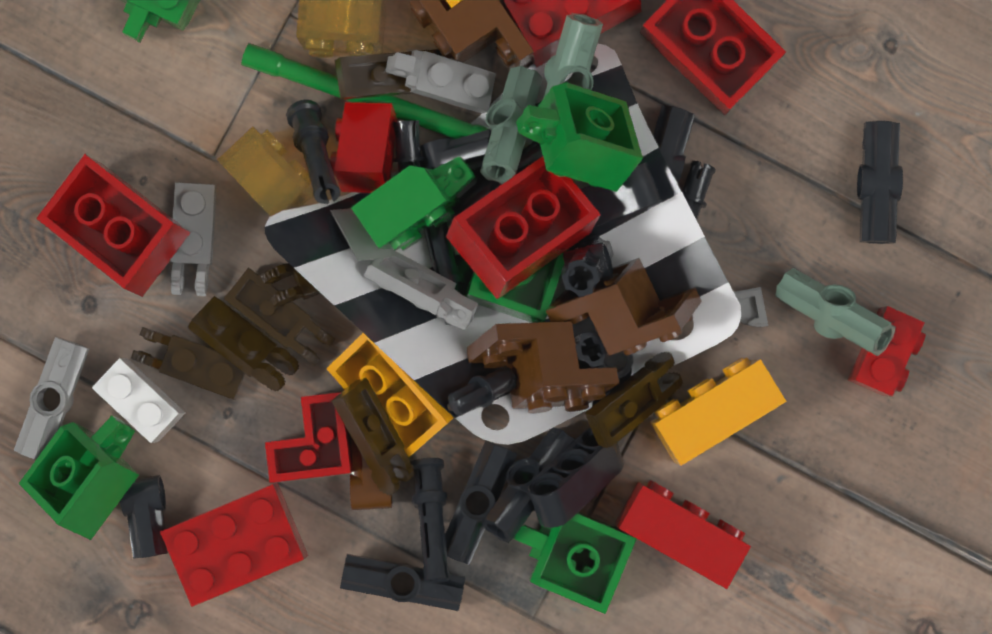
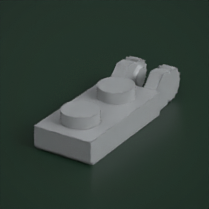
(195, 211)

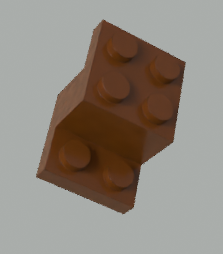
(471, 28)
(627, 310)
(544, 365)

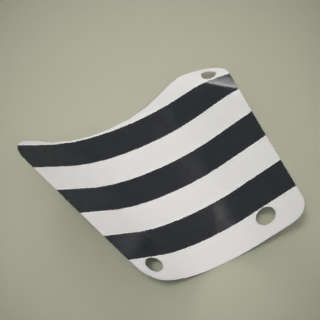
(436, 353)

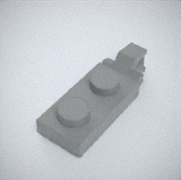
(444, 79)
(422, 288)

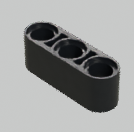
(633, 195)
(573, 479)

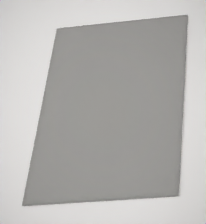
(357, 236)

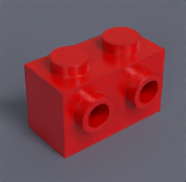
(364, 146)
(887, 371)

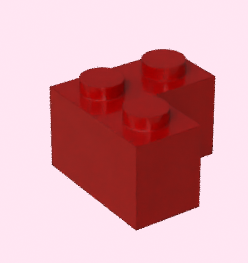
(318, 454)

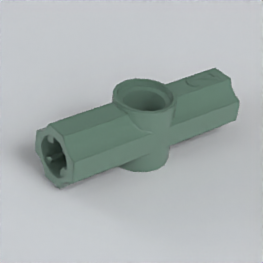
(574, 52)
(505, 142)
(835, 311)

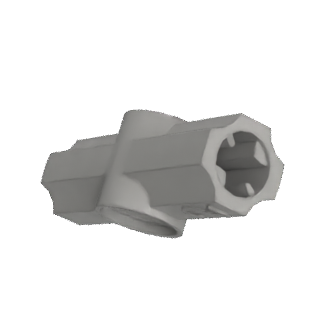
(62, 374)

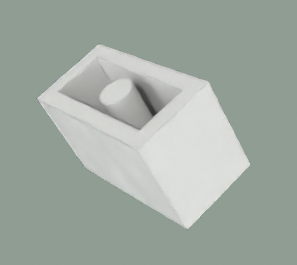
(138, 400)

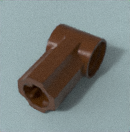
(363, 490)

